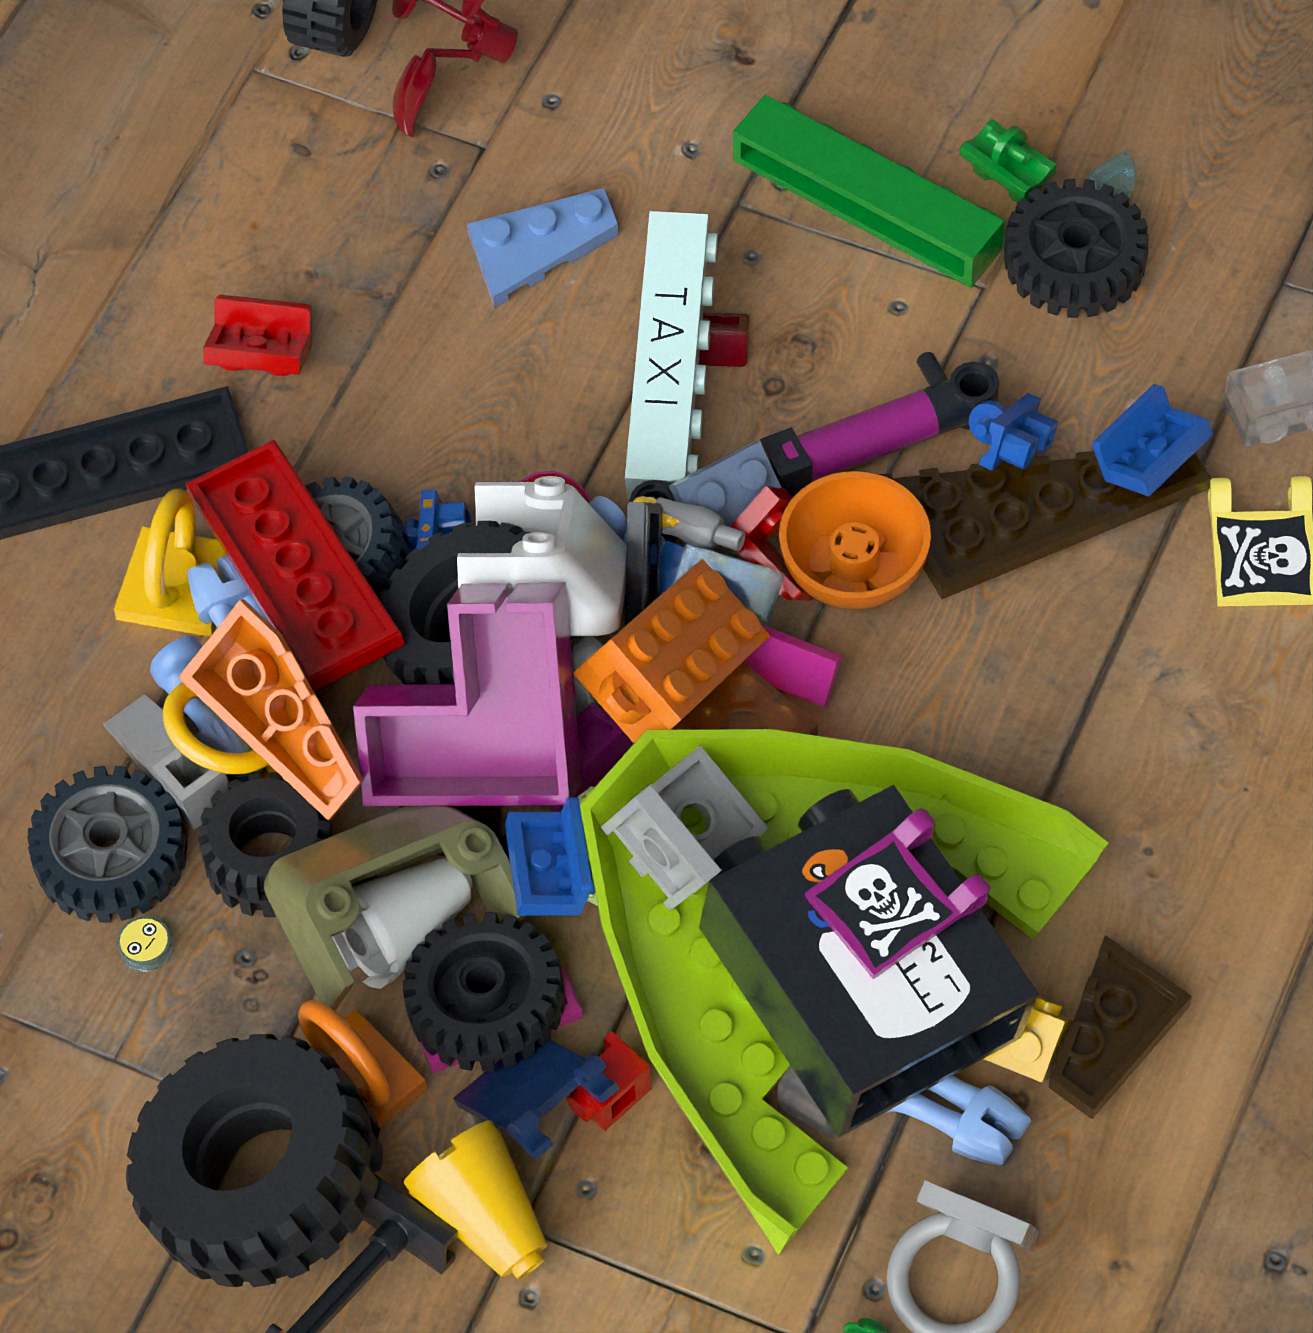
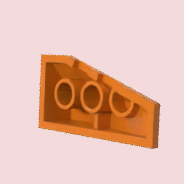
(266, 699)

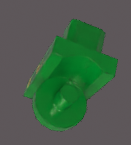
(1008, 159)

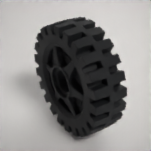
(1076, 248)
(491, 1025)

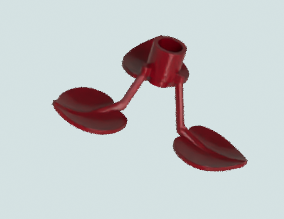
(483, 36)

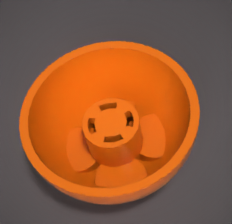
(854, 539)

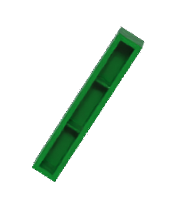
(868, 190)

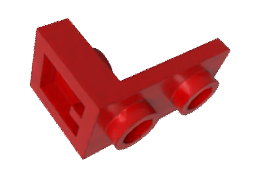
(762, 520)

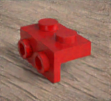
(259, 335)

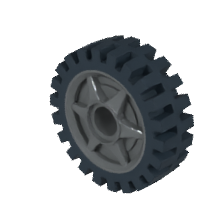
(365, 527)
(113, 877)

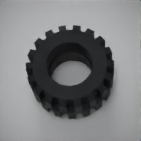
(327, 24)
(241, 815)

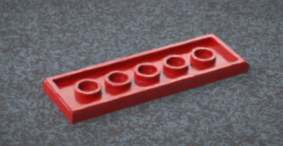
(294, 565)

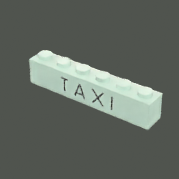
(669, 349)

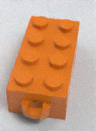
(672, 653)

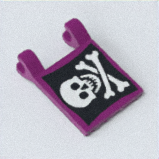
(888, 903)

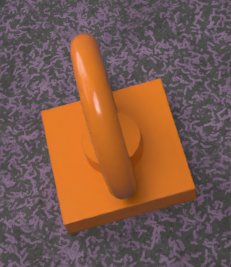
(365, 1055)

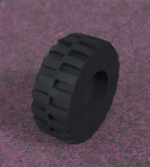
(291, 1212)

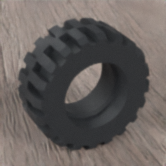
(421, 596)

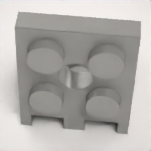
(664, 845)

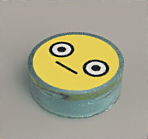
(144, 944)

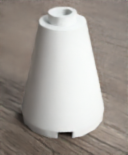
(398, 915)

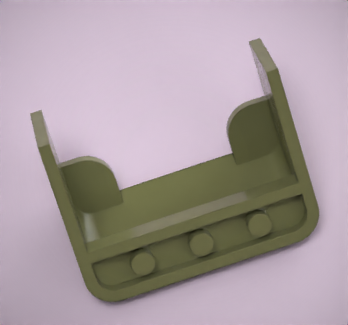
(316, 894)

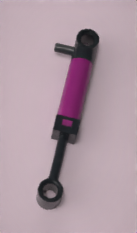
(871, 432)

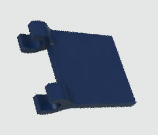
(526, 1091)

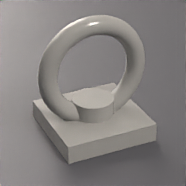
(975, 1227)

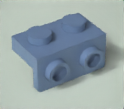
(728, 482)

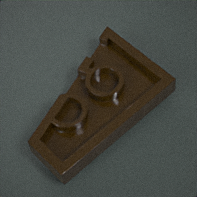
(1115, 1027)

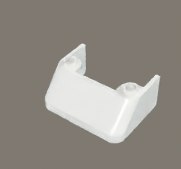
(564, 545)

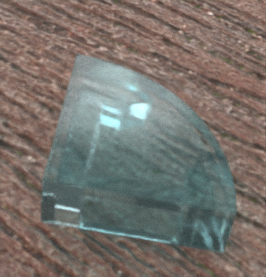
(1118, 173)

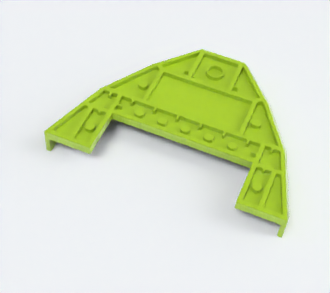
(684, 999)

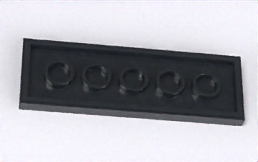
(115, 461)

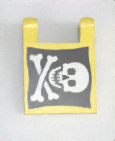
(1262, 554)

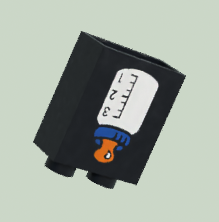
(850, 1036)

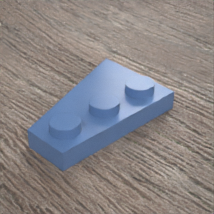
(531, 241)

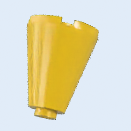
(482, 1198)

